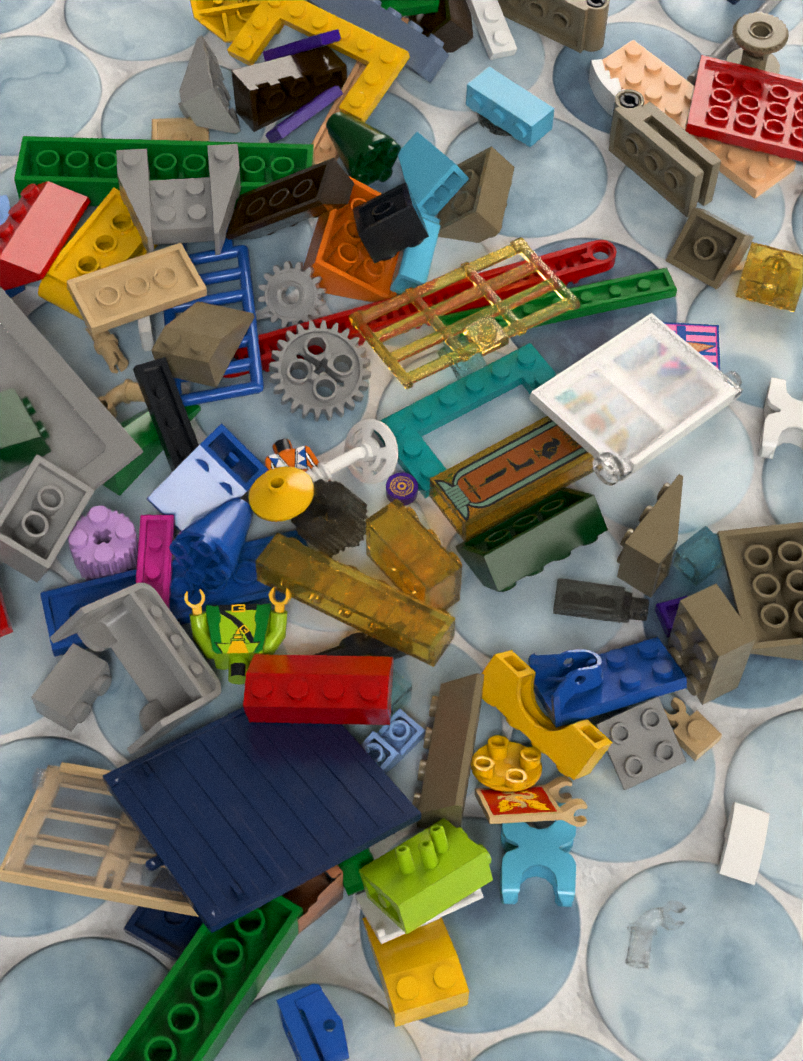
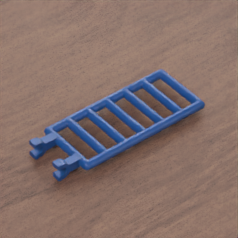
(250, 340)

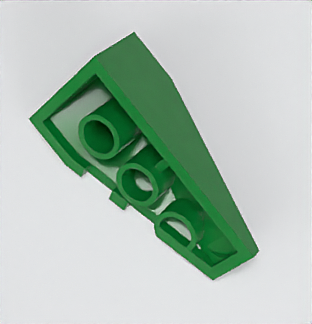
(143, 432)

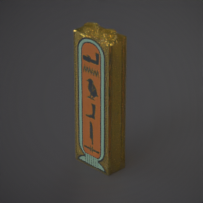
(509, 477)

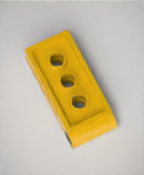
(101, 242)

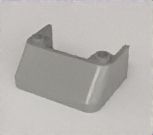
(153, 653)

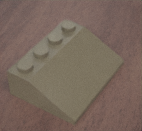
(767, 585)

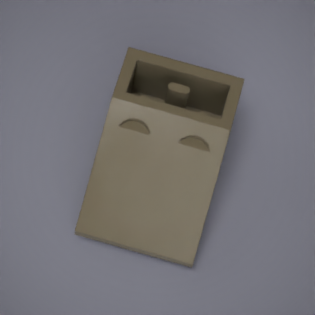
(652, 545)

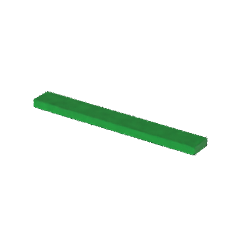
(593, 298)

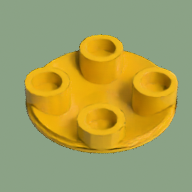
(506, 765)

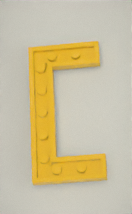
(382, 58)

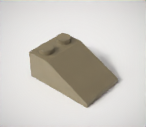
(202, 342)

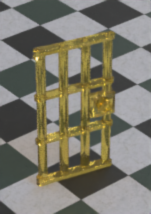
(479, 328)

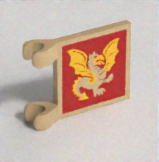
(532, 804)

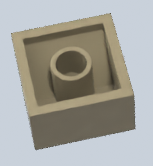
(709, 247)

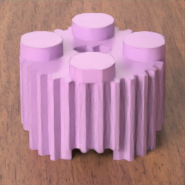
(103, 544)

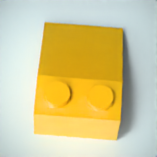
(419, 972)

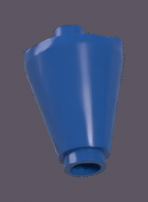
(214, 543)

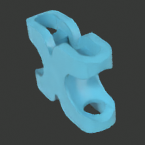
(538, 854)

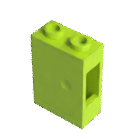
(426, 875)

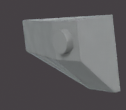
(204, 93)

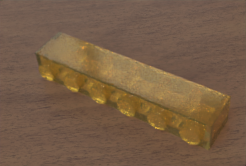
(356, 599)

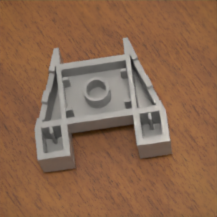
(180, 208)

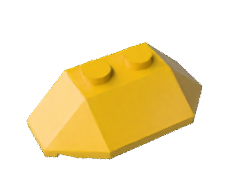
(224, 17)

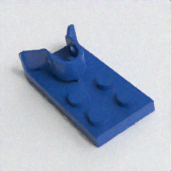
(604, 681)
(309, 1029)

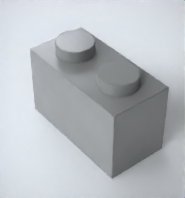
(72, 687)

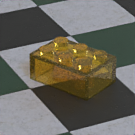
(413, 556)

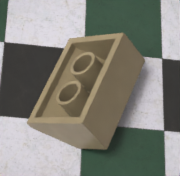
(480, 203)

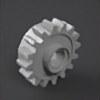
(276, 290)

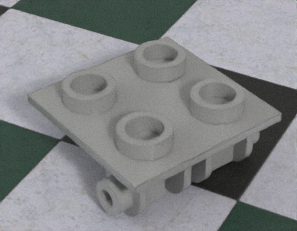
(641, 743)

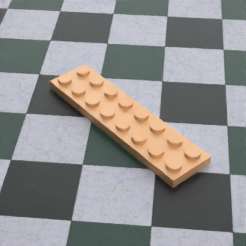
(672, 94)

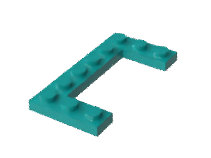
(411, 423)

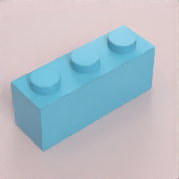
(509, 106)

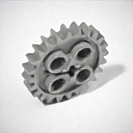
(336, 349)

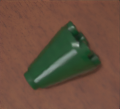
(362, 148)

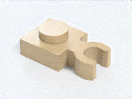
(692, 732)

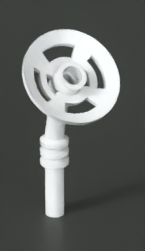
(362, 454)

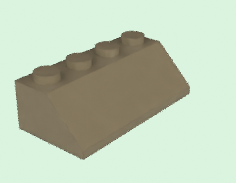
(450, 751)

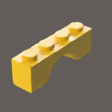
(511, 690)

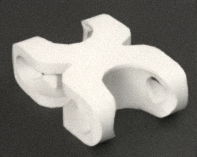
(782, 419)

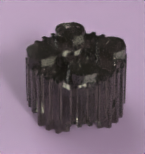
(332, 518)

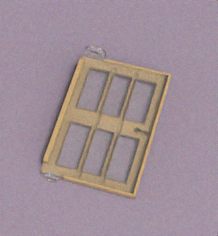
(85, 844)

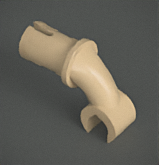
(125, 393)

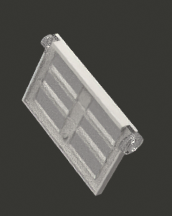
(635, 397)

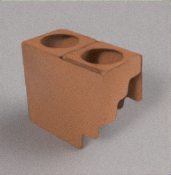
(317, 896)

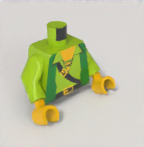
(238, 632)

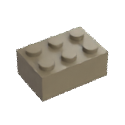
(710, 643)

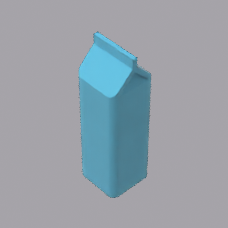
(415, 262)

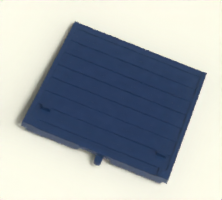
(256, 809)

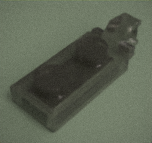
(598, 602)

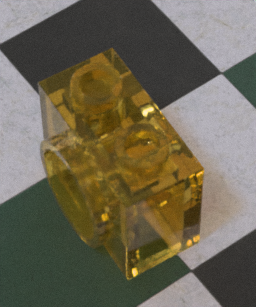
(772, 277)

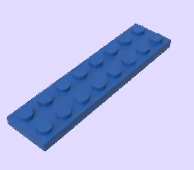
(239, 589)

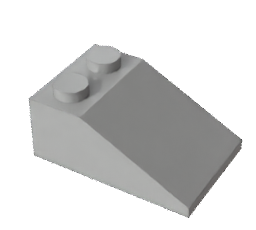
(40, 517)

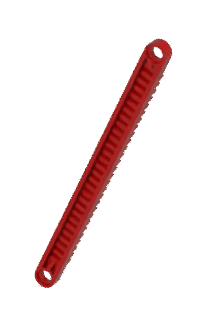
(567, 264)

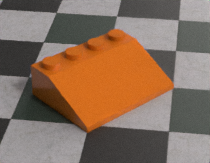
(342, 258)

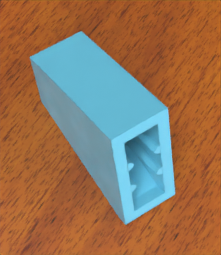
(429, 174)

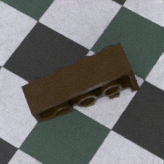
(284, 84)

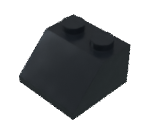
(390, 223)

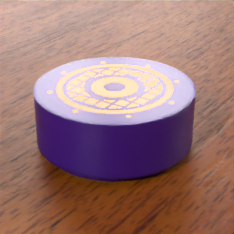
(402, 487)

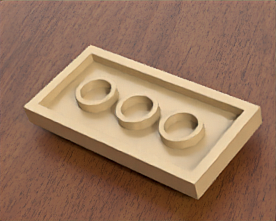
(136, 288)

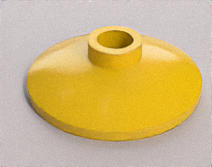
(281, 494)

